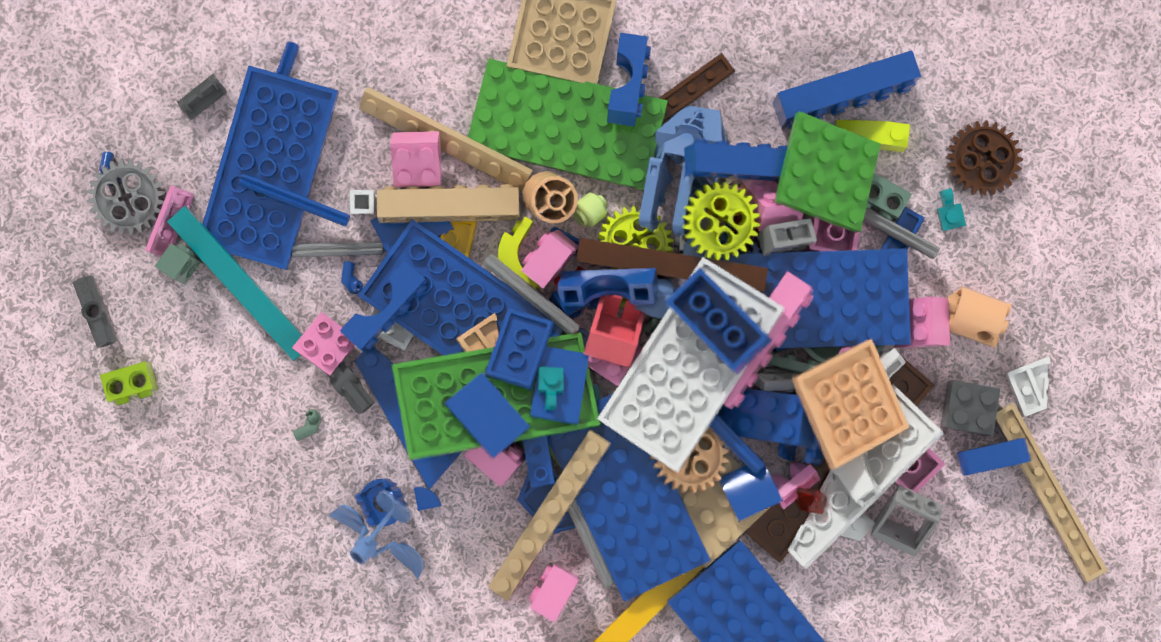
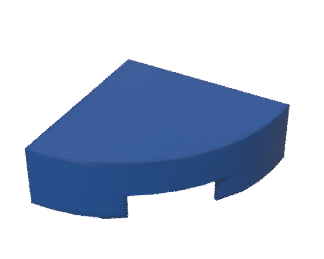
(426, 498)

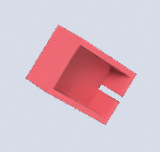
(614, 337)

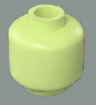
(590, 210)

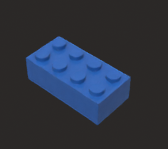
(718, 321)
(770, 418)

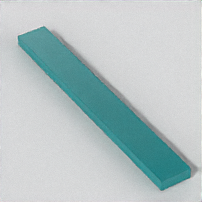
(236, 280)

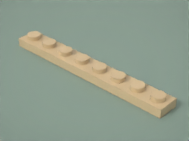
(450, 140)
(1052, 497)
(549, 515)

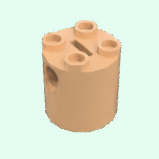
(545, 186)
(977, 316)

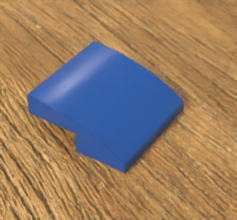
(749, 491)

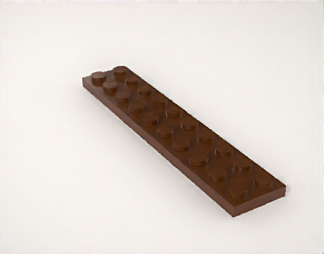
(779, 526)

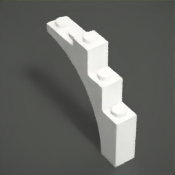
(857, 473)

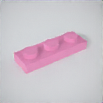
(162, 232)

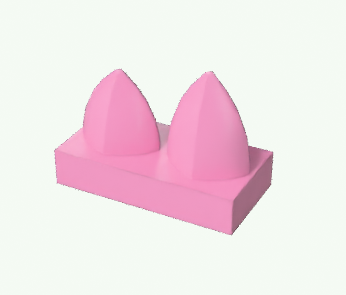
(802, 477)

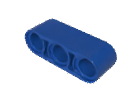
(994, 456)

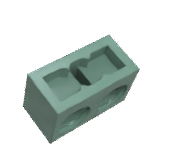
(887, 190)
(178, 263)

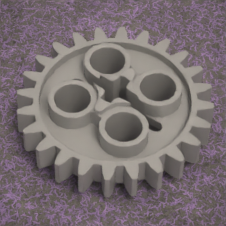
(106, 204)

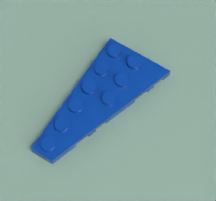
(379, 376)

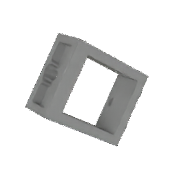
(908, 540)

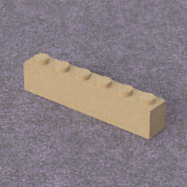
(451, 205)

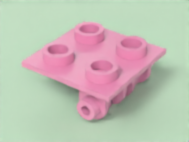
(324, 344)

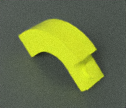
(510, 246)

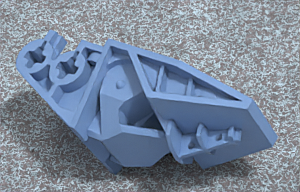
(680, 131)

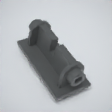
(202, 96)

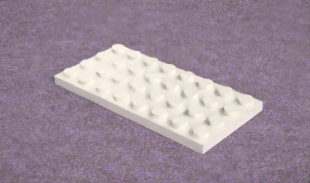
(680, 380)

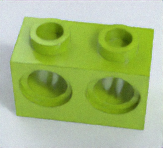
(128, 377)

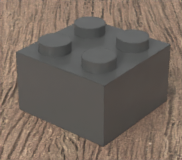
(970, 408)

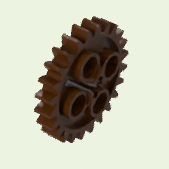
(994, 140)

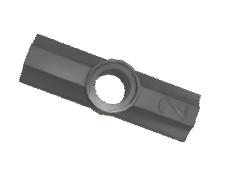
(90, 297)
(349, 386)

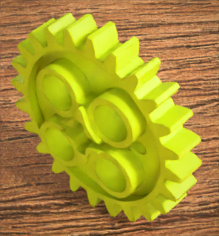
(623, 227)
(709, 238)

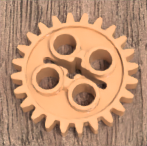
(709, 459)

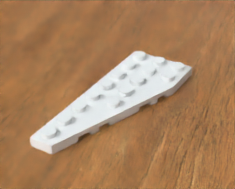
(886, 463)

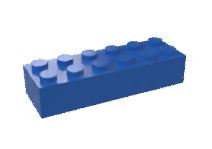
(848, 89)

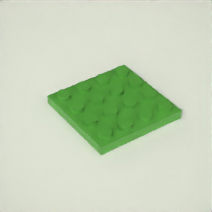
(827, 172)

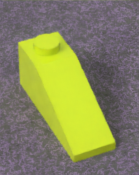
(890, 135)

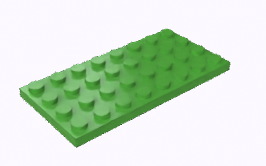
(563, 125)
(430, 382)

